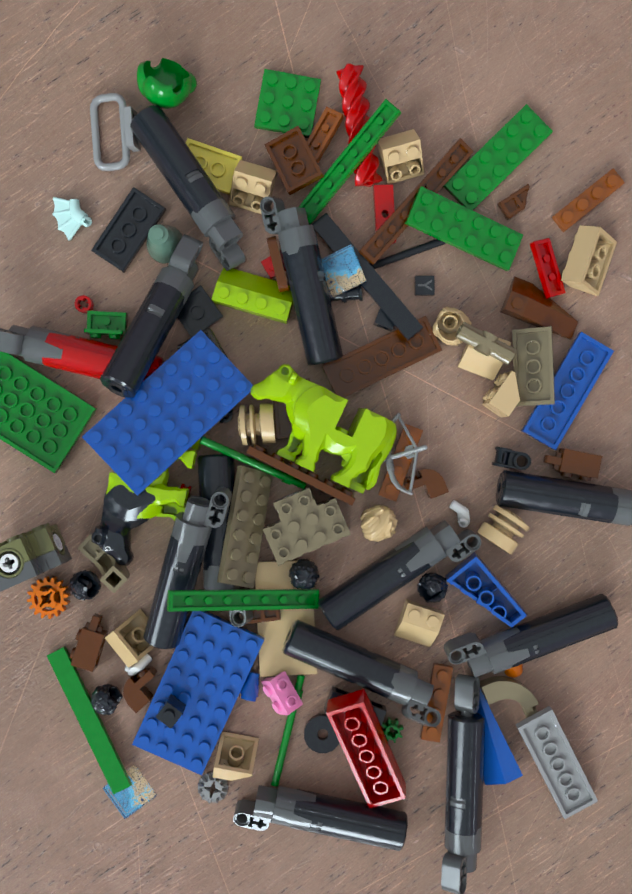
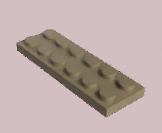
(245, 527)

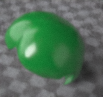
(166, 83)

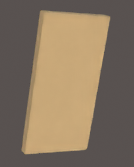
(271, 656)

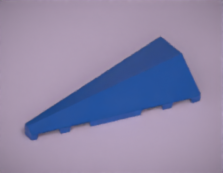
(499, 761)

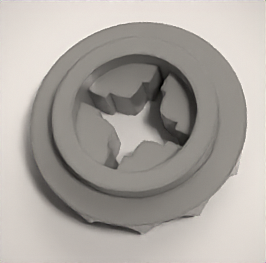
(220, 784)

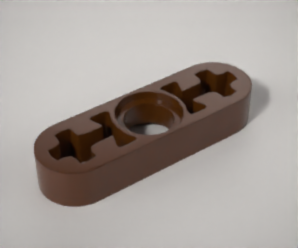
(277, 264)

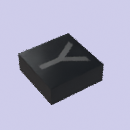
(424, 286)

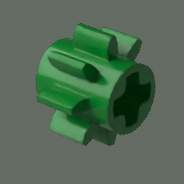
(397, 728)

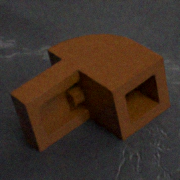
(432, 481)
(136, 692)

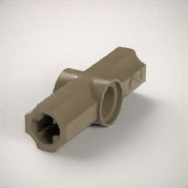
(485, 343)

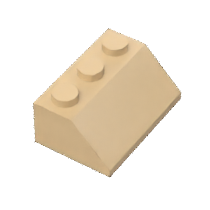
(589, 259)

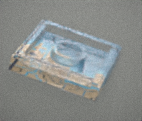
(342, 271)
(133, 797)

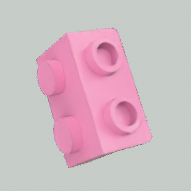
(281, 693)

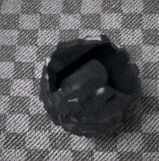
(304, 574)
(85, 585)
(432, 587)
(105, 699)

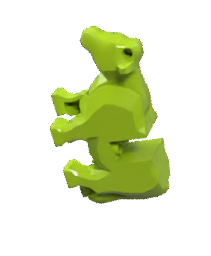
(313, 421)

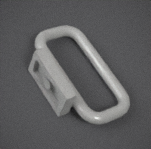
(128, 138)

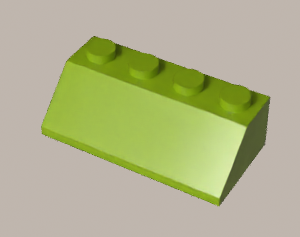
(253, 295)

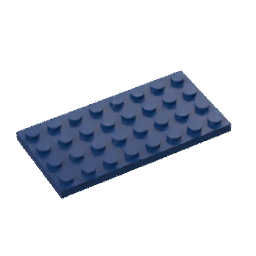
(168, 412)
(206, 677)

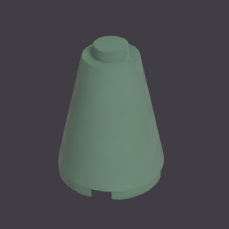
(162, 242)

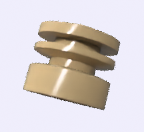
(257, 424)
(503, 529)

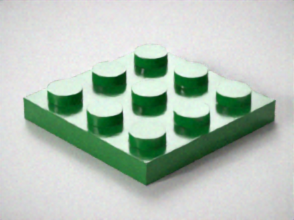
(287, 102)

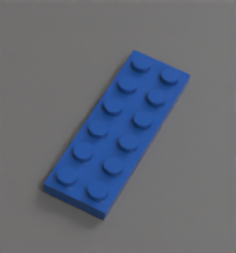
(572, 386)

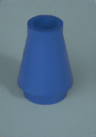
(251, 687)

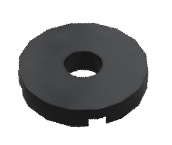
(316, 743)

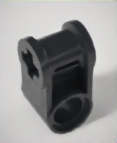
(508, 458)

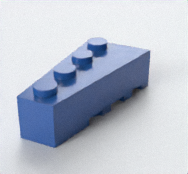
(482, 585)

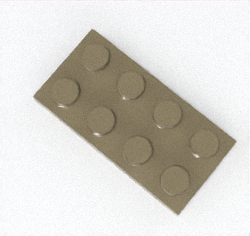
(534, 365)

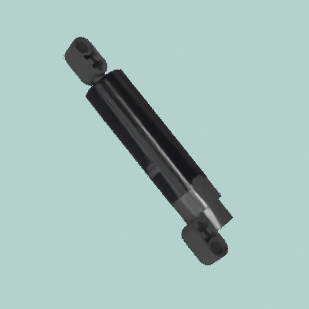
(463, 786)

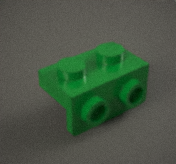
(106, 323)

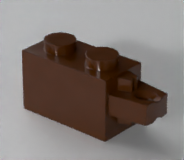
(575, 462)
(90, 644)

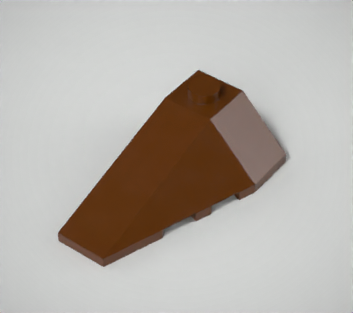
(529, 305)

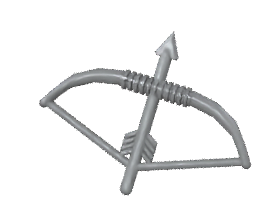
(408, 453)

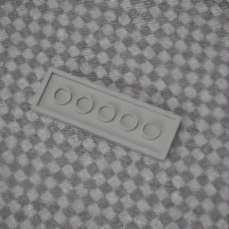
(556, 762)

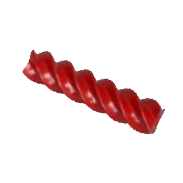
(355, 109)

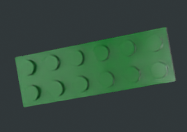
(498, 158)
(464, 228)

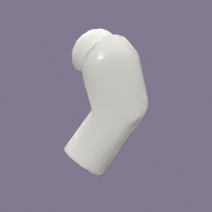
(462, 513)
(139, 666)

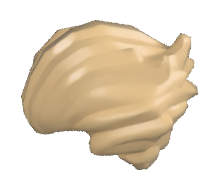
(447, 325)
(378, 523)

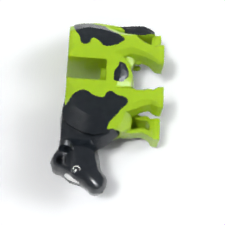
(126, 510)

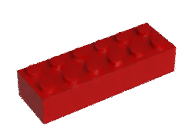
(366, 748)

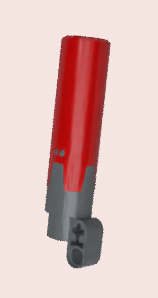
(61, 350)

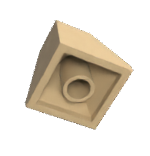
(235, 756)

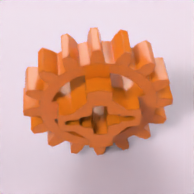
(42, 594)

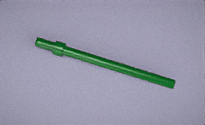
(286, 478)
(286, 735)

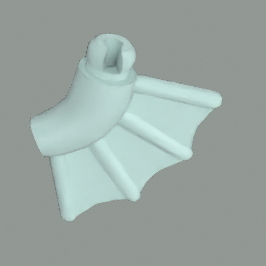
(70, 216)

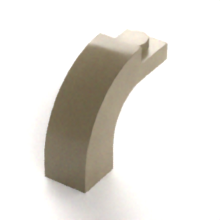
(112, 573)
(504, 687)

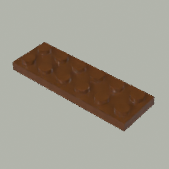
(380, 359)
(294, 470)

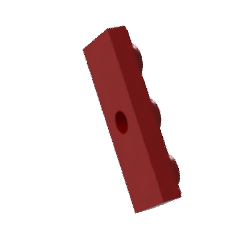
(383, 203)

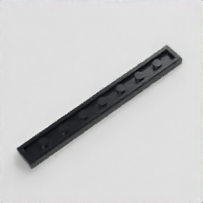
(375, 285)

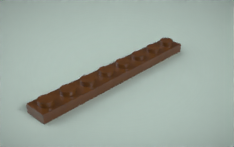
(432, 181)

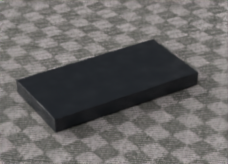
(128, 229)

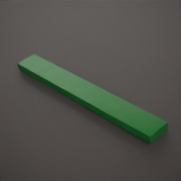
(350, 159)
(242, 599)
(89, 720)

